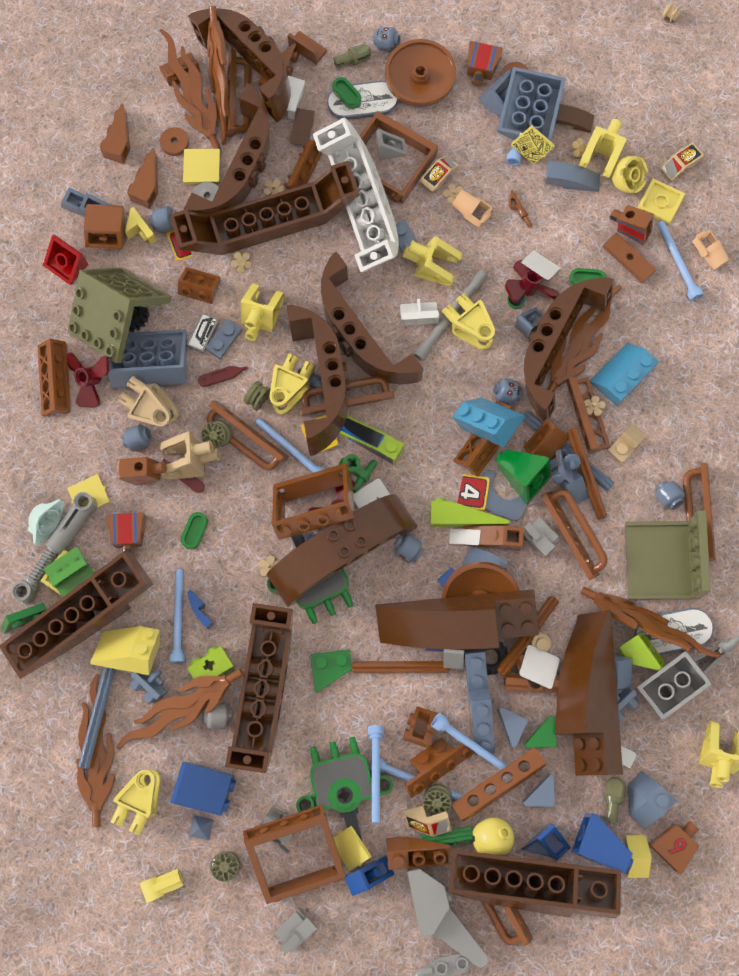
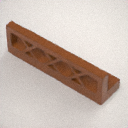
(56, 376)
(583, 417)
(479, 454)

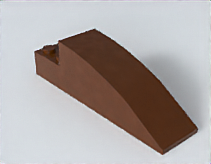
(77, 615)
(459, 621)
(589, 697)
(535, 884)

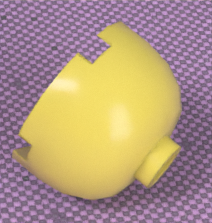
(629, 174)
(493, 836)

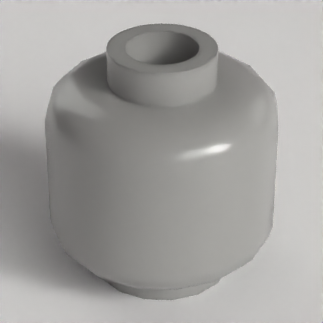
(218, 717)

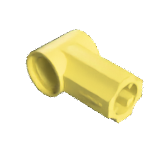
(158, 886)

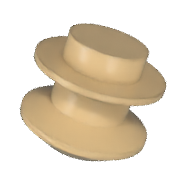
(671, 12)
(541, 642)

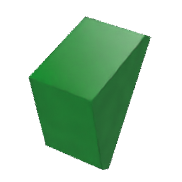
(544, 736)

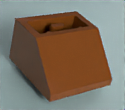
(104, 226)

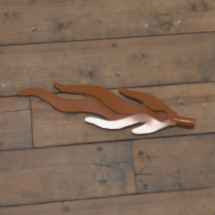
(217, 74)
(191, 100)
(579, 349)
(649, 621)
(210, 690)
(94, 789)

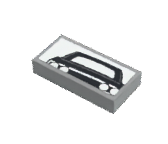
(202, 332)

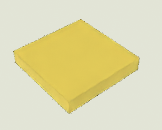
(201, 166)
(661, 201)

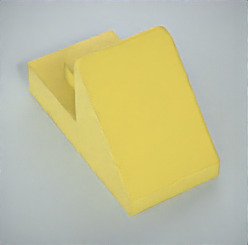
(136, 225)

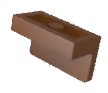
(307, 47)
(546, 440)

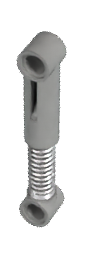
(55, 545)

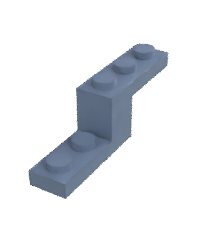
(479, 699)

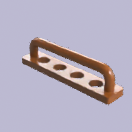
(232, 60)
(385, 395)
(278, 454)
(704, 473)
(570, 535)
(466, 811)
(517, 921)

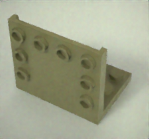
(105, 308)
(668, 559)

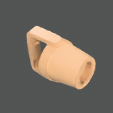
(467, 203)
(715, 253)

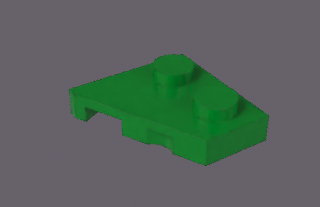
(22, 617)
(329, 667)

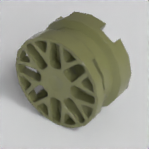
(257, 395)
(217, 432)
(437, 799)
(225, 866)

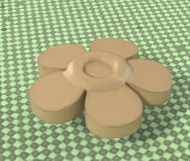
(579, 148)
(273, 188)
(452, 193)
(240, 261)
(594, 406)
(267, 565)

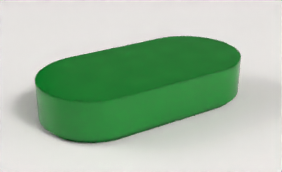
(346, 93)
(581, 274)
(194, 530)

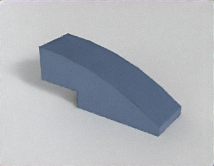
(572, 176)
(76, 201)

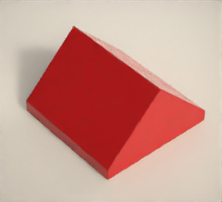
(64, 260)

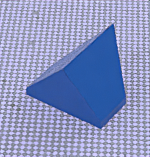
(548, 843)

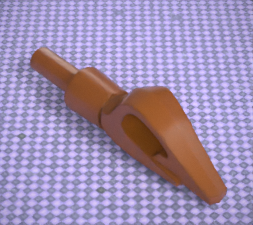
(518, 207)

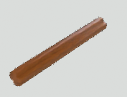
(587, 473)
(521, 644)
(399, 667)

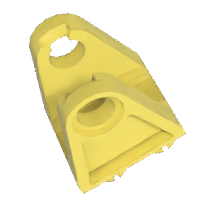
(607, 143)
(423, 258)
(259, 316)
(472, 324)
(288, 385)
(720, 762)
(139, 798)

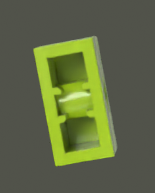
(215, 655)

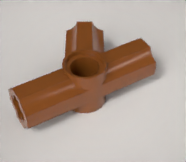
(515, 682)

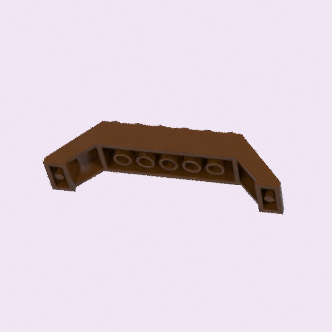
(267, 216)

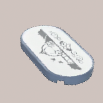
(374, 98)
(689, 620)

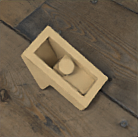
(626, 443)

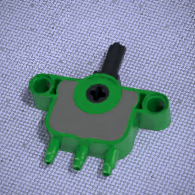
(323, 592)
(340, 773)

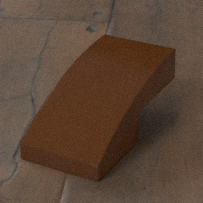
(575, 117)
(302, 126)

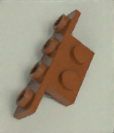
(435, 763)

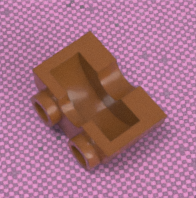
(420, 729)

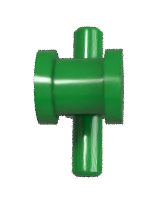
(362, 474)

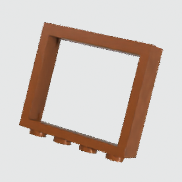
(412, 139)
(308, 485)
(284, 827)

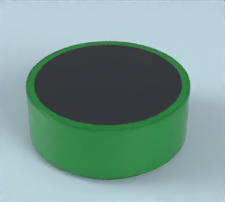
(519, 304)

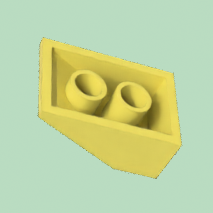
(128, 649)

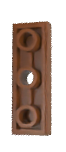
(621, 250)

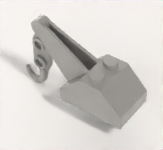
(681, 680)
(437, 918)

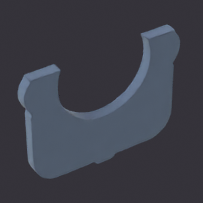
(509, 509)

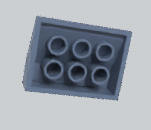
(531, 100)
(152, 359)

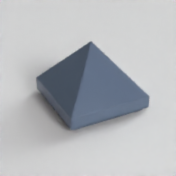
(201, 827)

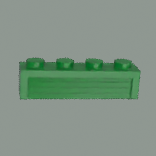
(456, 835)

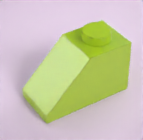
(642, 652)

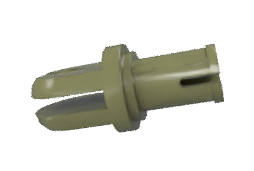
(354, 56)
(614, 796)

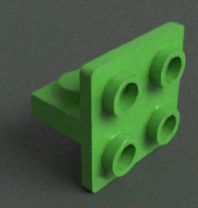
(68, 571)

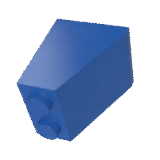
(203, 788)
(601, 845)

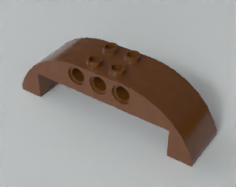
(255, 49)
(247, 161)
(353, 334)
(551, 334)
(333, 372)
(339, 547)
(261, 689)

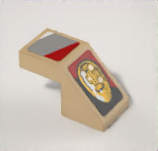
(680, 161)
(438, 173)
(431, 825)

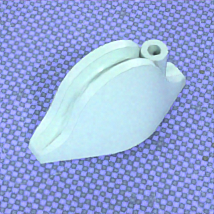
(44, 520)

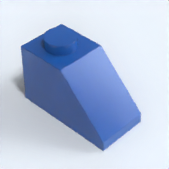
(368, 876)

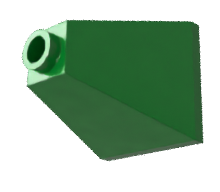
(524, 472)

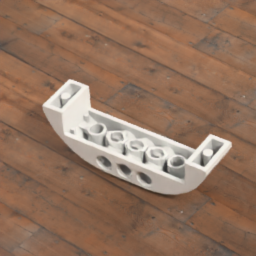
(370, 210)

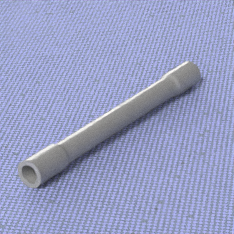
(427, 345)

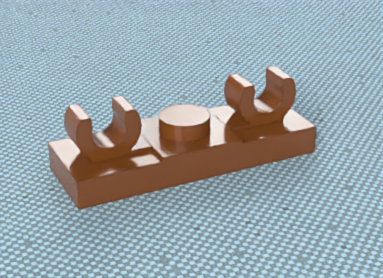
(304, 166)

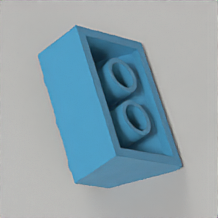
(624, 372)
(488, 420)

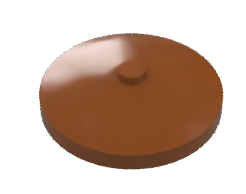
(420, 72)
(479, 579)

